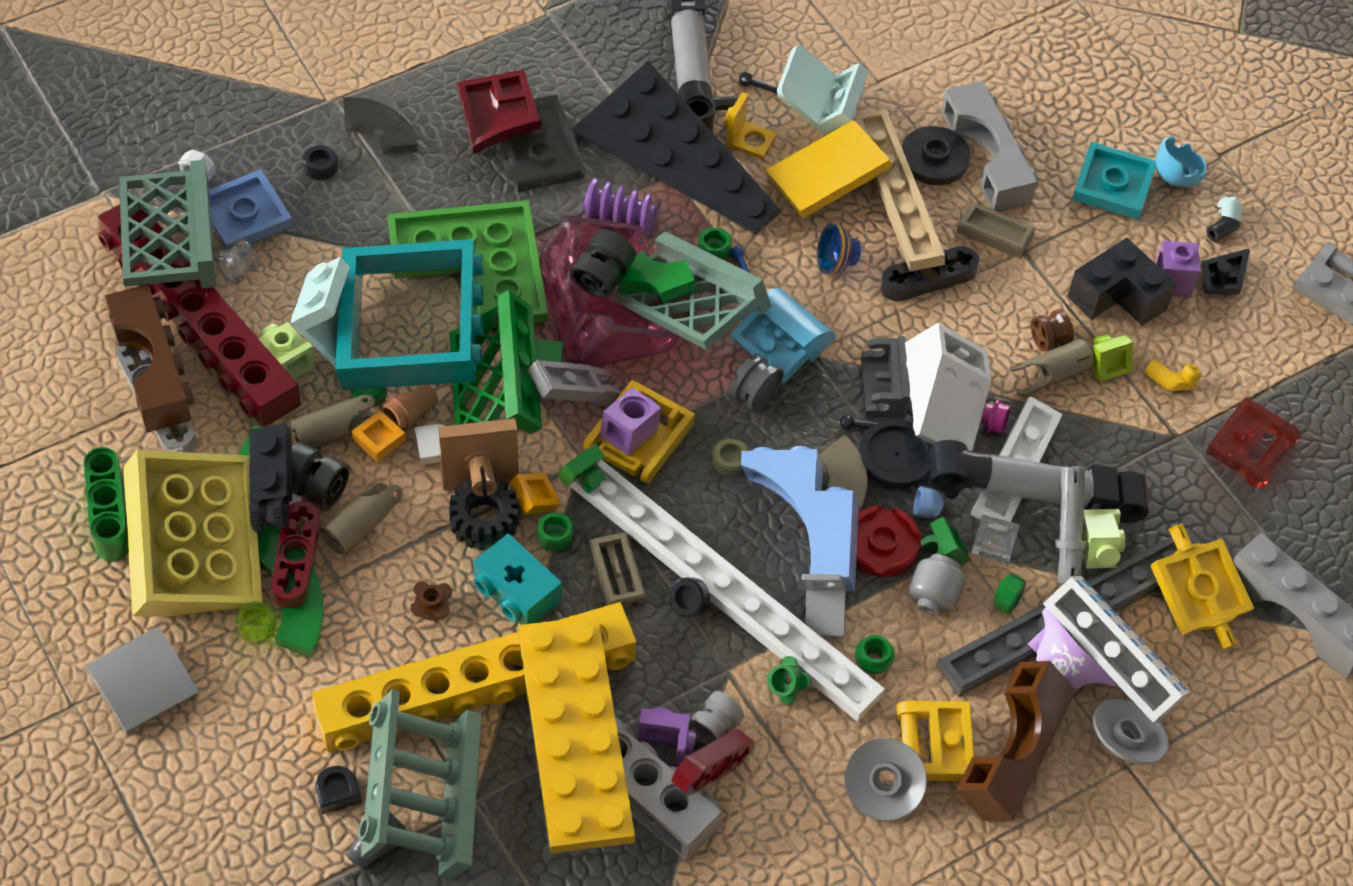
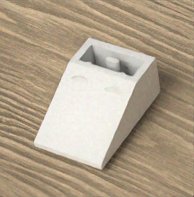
(947, 385)

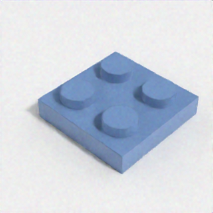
(247, 210)

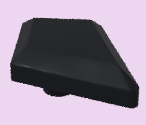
(1224, 273)

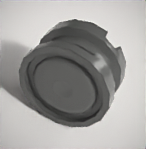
(756, 382)

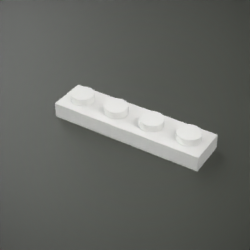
(1025, 442)

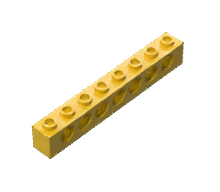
(451, 672)

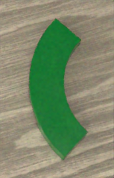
(301, 625)

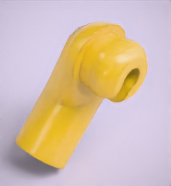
(1174, 381)

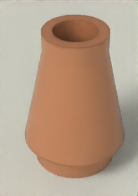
(410, 406)

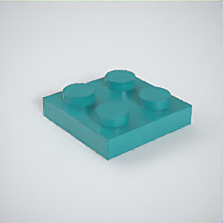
(1114, 180)

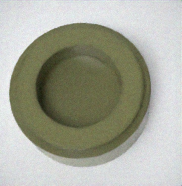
(727, 457)

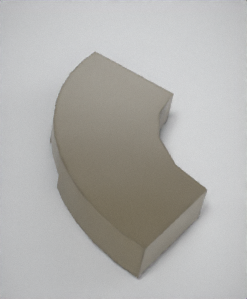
(845, 468)

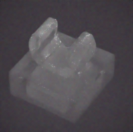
(995, 539)

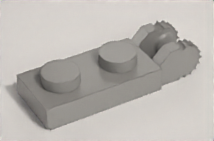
(573, 382)

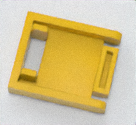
(656, 449)

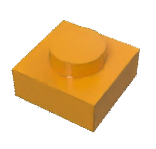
(378, 436)
(535, 493)

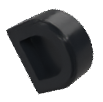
(337, 789)

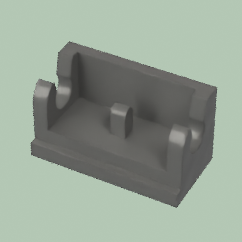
(885, 378)

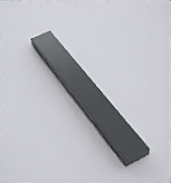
(1009, 645)

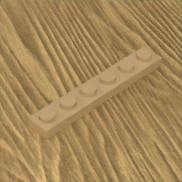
(902, 196)

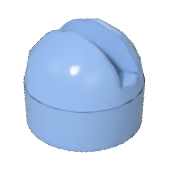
(927, 503)

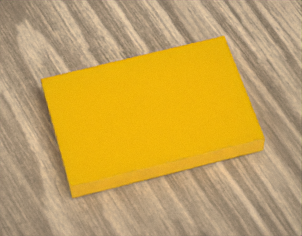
(828, 169)

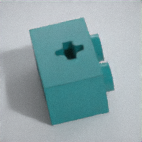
(516, 581)

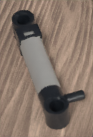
(692, 60)
(958, 468)

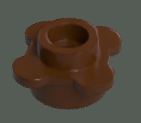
(431, 610)

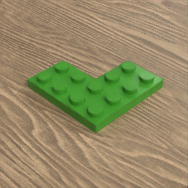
(499, 232)

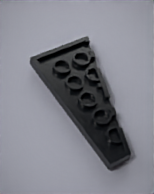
(665, 138)

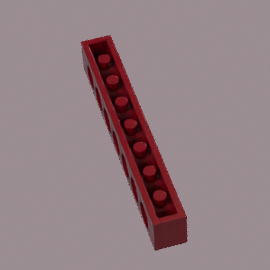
(215, 331)

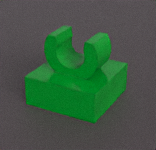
(584, 470)
(947, 540)

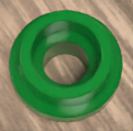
(877, 645)

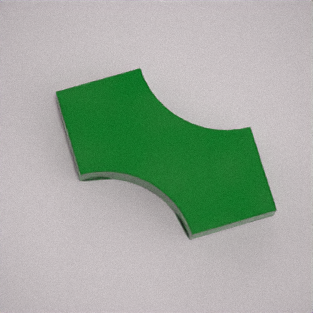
(658, 278)

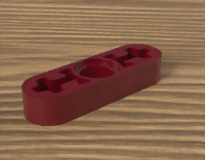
(301, 569)
(713, 762)

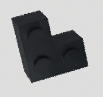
(1122, 277)

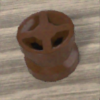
(1052, 330)

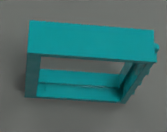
(409, 369)

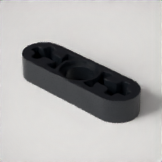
(920, 285)

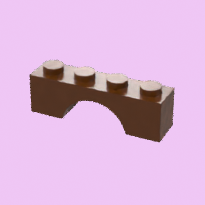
(158, 391)
(1037, 704)

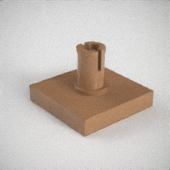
(479, 453)

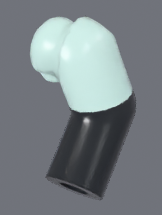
(1230, 220)

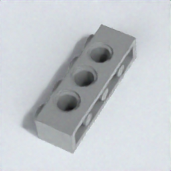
(681, 831)

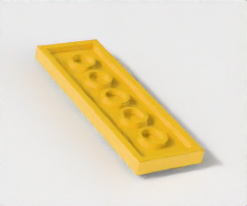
(575, 735)

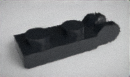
(270, 475)

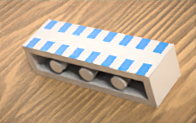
(1116, 648)

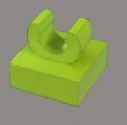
(1112, 357)

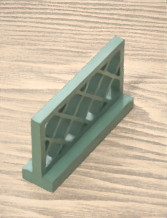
(198, 229)
(709, 273)

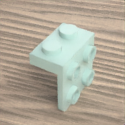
(818, 93)
(319, 306)

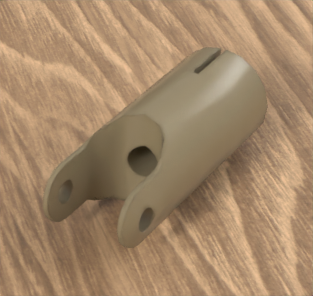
(1058, 364)
(331, 422)
(360, 517)

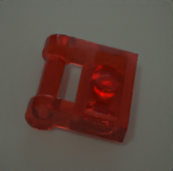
(1243, 434)

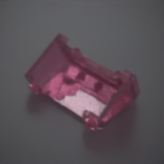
(592, 327)

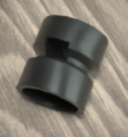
(602, 265)
(318, 476)

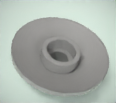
(1130, 732)
(870, 793)

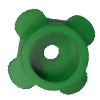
(778, 680)

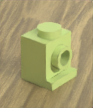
(288, 348)
(1102, 538)

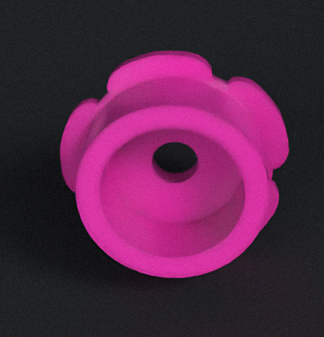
(996, 417)

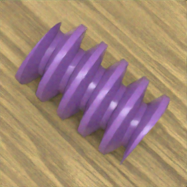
(621, 208)

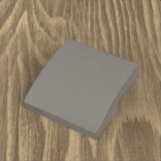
(142, 679)

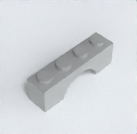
(976, 116)
(1278, 578)

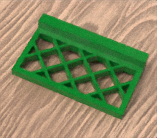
(518, 353)

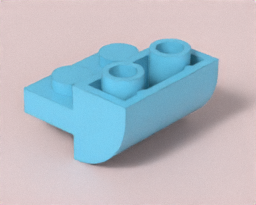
(783, 334)

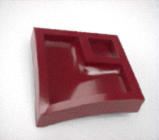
(497, 108)

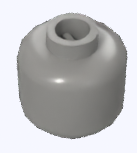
(937, 584)

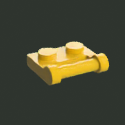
(948, 733)

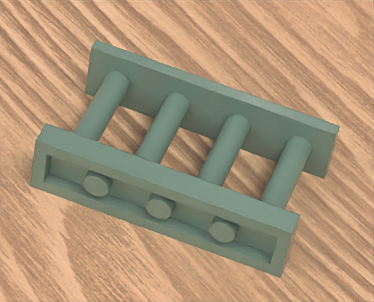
(458, 773)

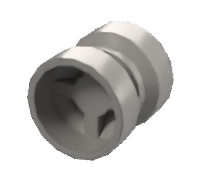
(717, 717)

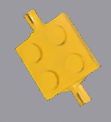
(1202, 587)

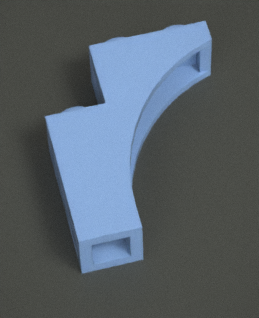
(828, 514)

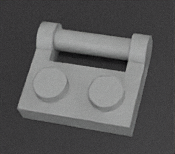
(1328, 286)

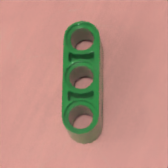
(101, 489)

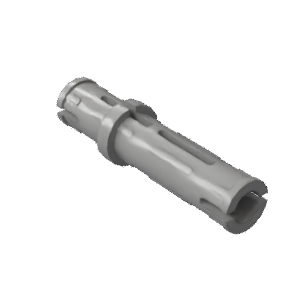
(1071, 523)

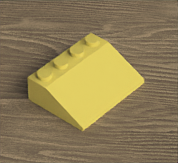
(190, 533)

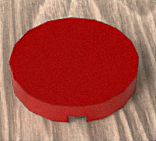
(886, 541)

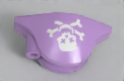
(1068, 657)

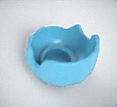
(1179, 164)

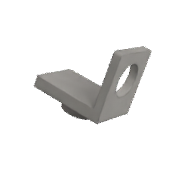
(825, 604)

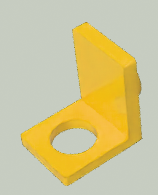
(739, 129)

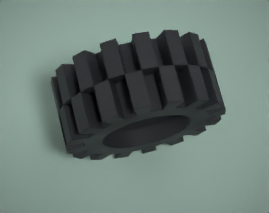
(483, 531)

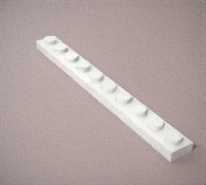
(734, 593)

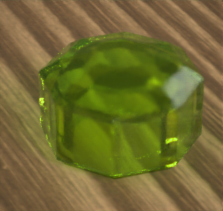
(256, 622)

